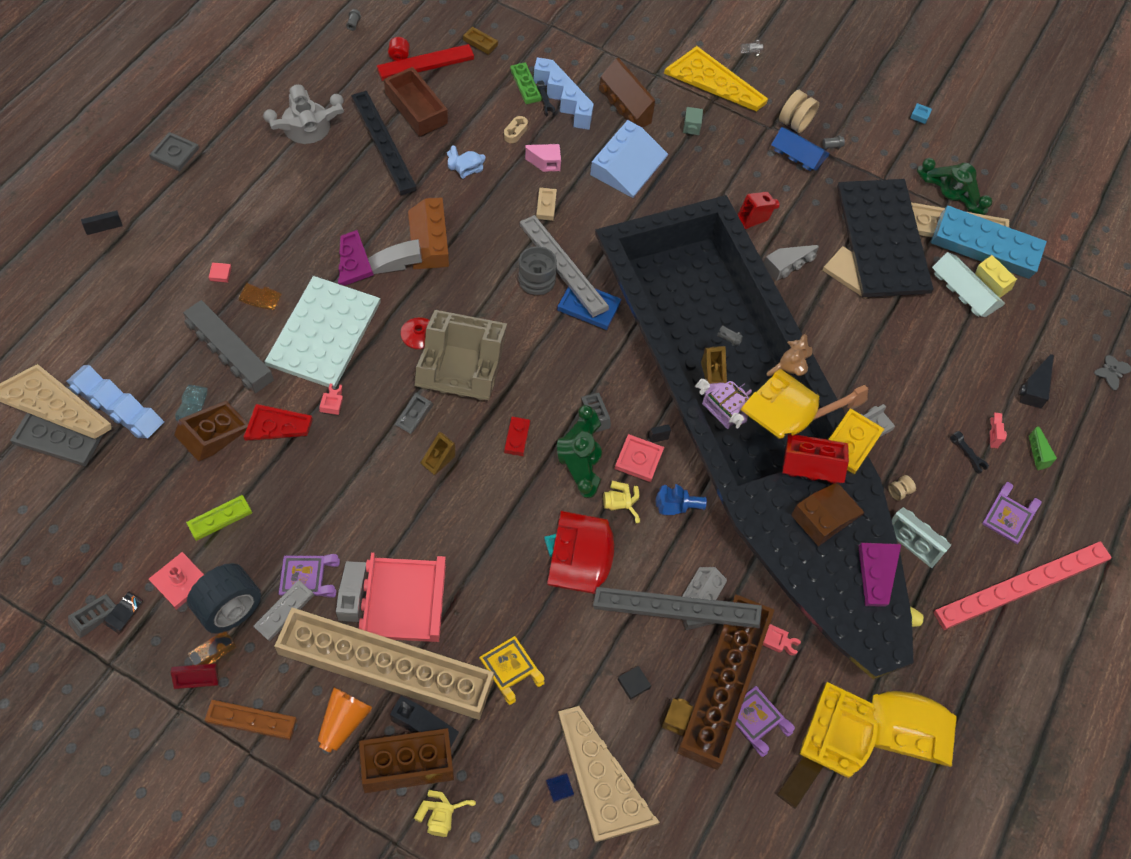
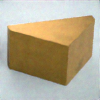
(714, 364)
(439, 454)

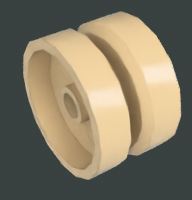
(799, 111)

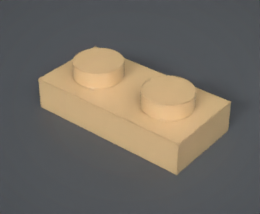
(546, 204)

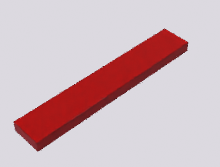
(427, 61)

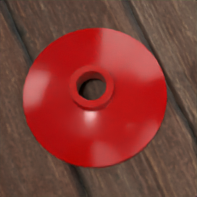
(410, 335)

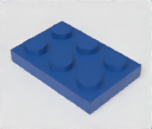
(572, 306)

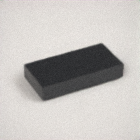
(101, 222)

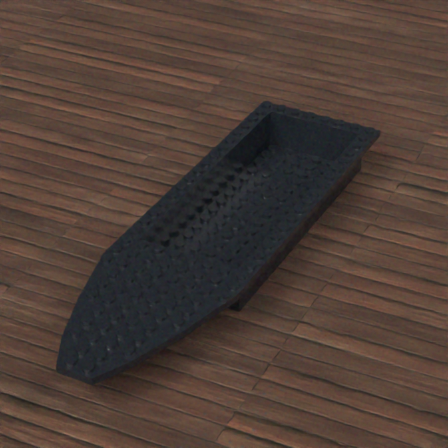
(683, 282)

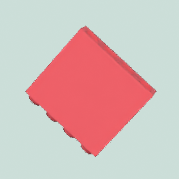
(404, 598)

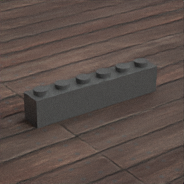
(228, 346)

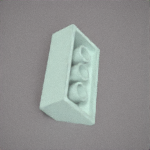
(967, 285)

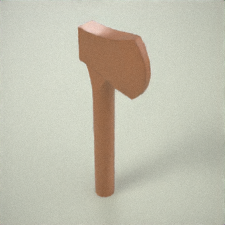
(853, 400)

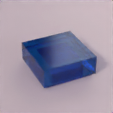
(560, 788)

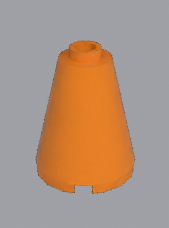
(341, 719)

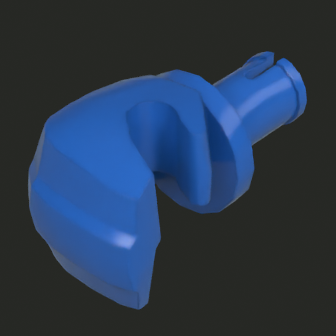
(677, 500)

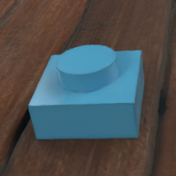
(921, 113)

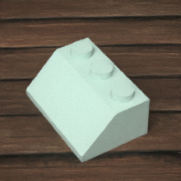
(919, 537)

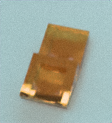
(262, 298)

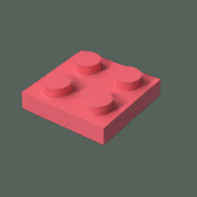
(639, 458)

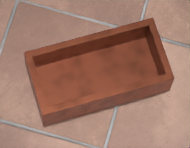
(416, 101)

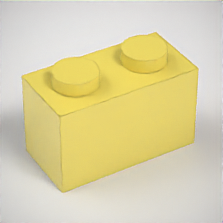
(995, 276)

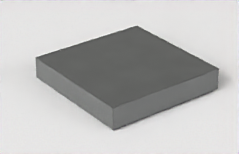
(174, 151)

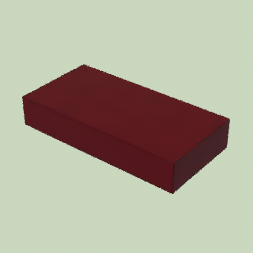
(194, 676)

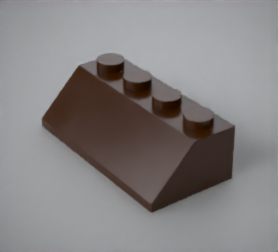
(627, 94)
(406, 760)

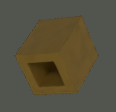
(677, 716)

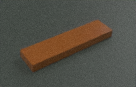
(250, 719)

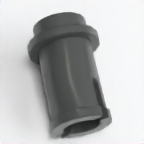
(354, 17)
(833, 142)
(731, 336)

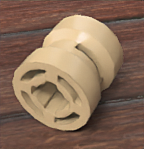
(903, 486)

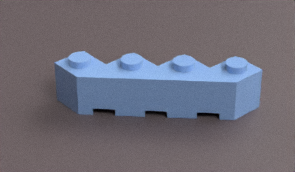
(564, 89)
(118, 405)

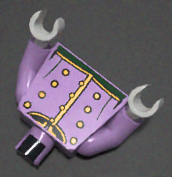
(725, 401)

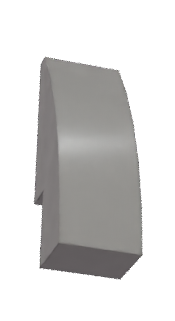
(396, 257)

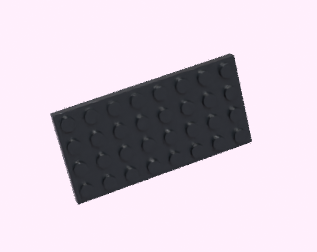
(884, 238)

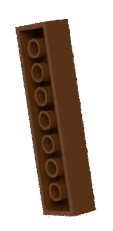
(723, 690)

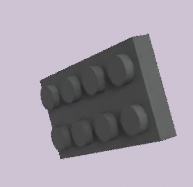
(54, 440)

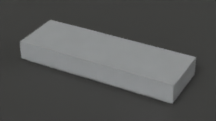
(275, 618)

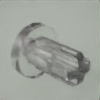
(753, 47)

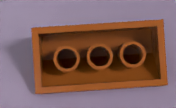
(428, 226)

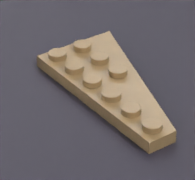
(47, 398)
(605, 788)

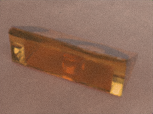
(212, 649)

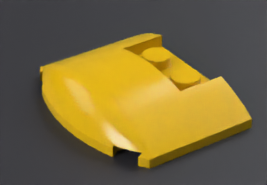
(782, 405)
(914, 726)
(841, 731)

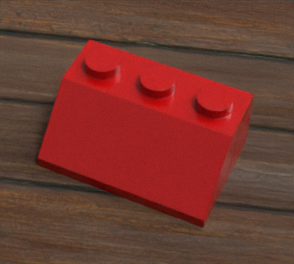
(816, 458)

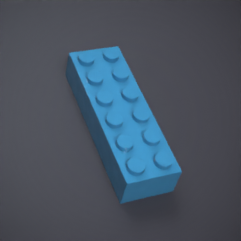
(982, 238)

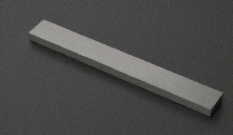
(565, 267)

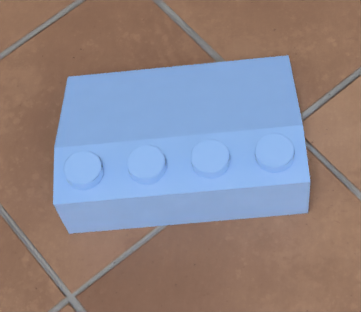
(628, 159)

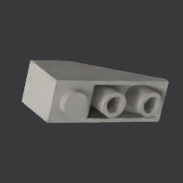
(785, 260)
(351, 592)

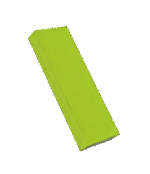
(219, 517)

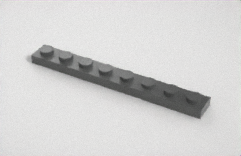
(678, 607)

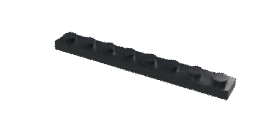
(384, 143)

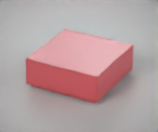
(220, 272)

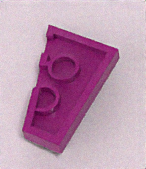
(878, 571)

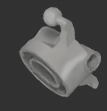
(304, 119)

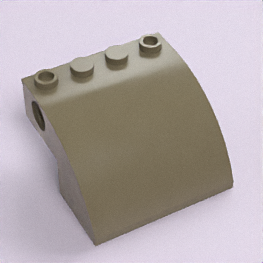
(461, 355)

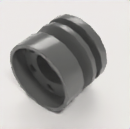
(537, 270)

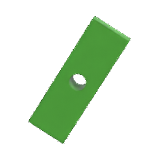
(525, 83)

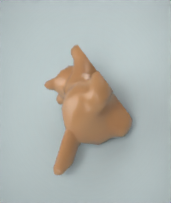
(794, 360)

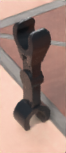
(547, 105)
(958, 438)

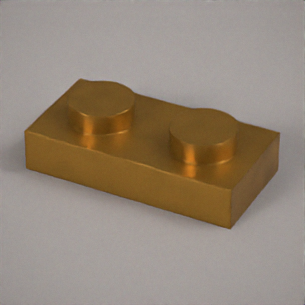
(480, 40)

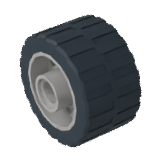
(223, 598)

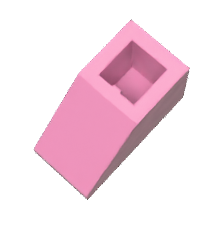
(544, 156)

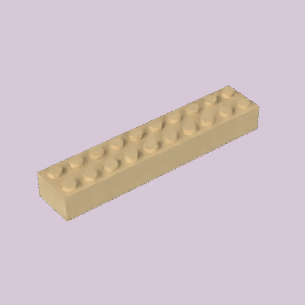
(385, 663)

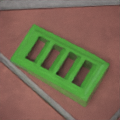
(1041, 450)

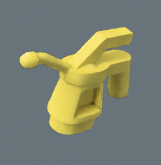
(616, 500)
(441, 818)

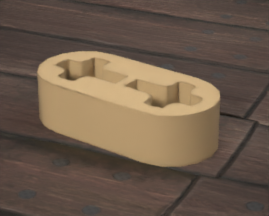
(518, 131)

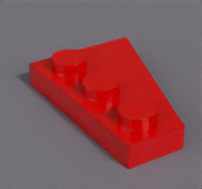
(276, 423)

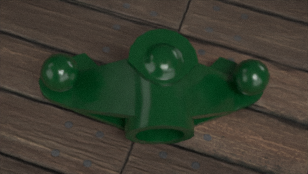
(956, 183)
(581, 451)

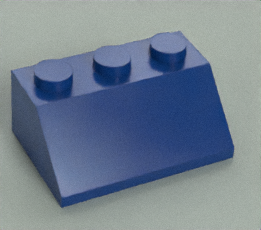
(799, 149)

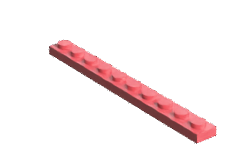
(1021, 585)

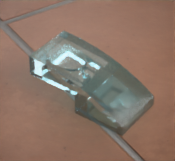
(192, 401)

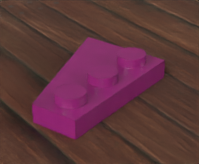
(353, 259)

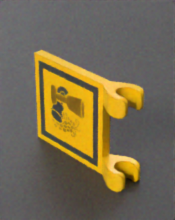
(510, 666)

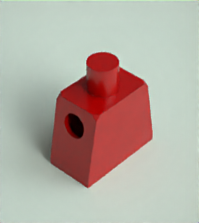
(757, 209)

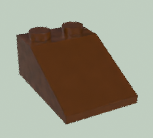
(210, 430)
(826, 513)

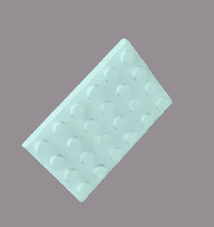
(323, 332)

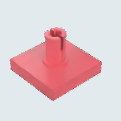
(176, 579)

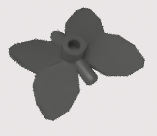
(1113, 370)

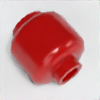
(398, 48)

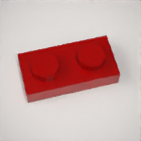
(517, 436)

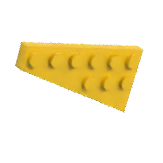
(710, 75)

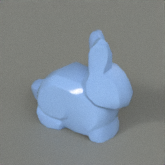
(465, 163)

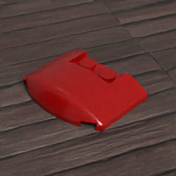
(581, 553)

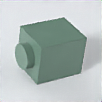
(692, 121)

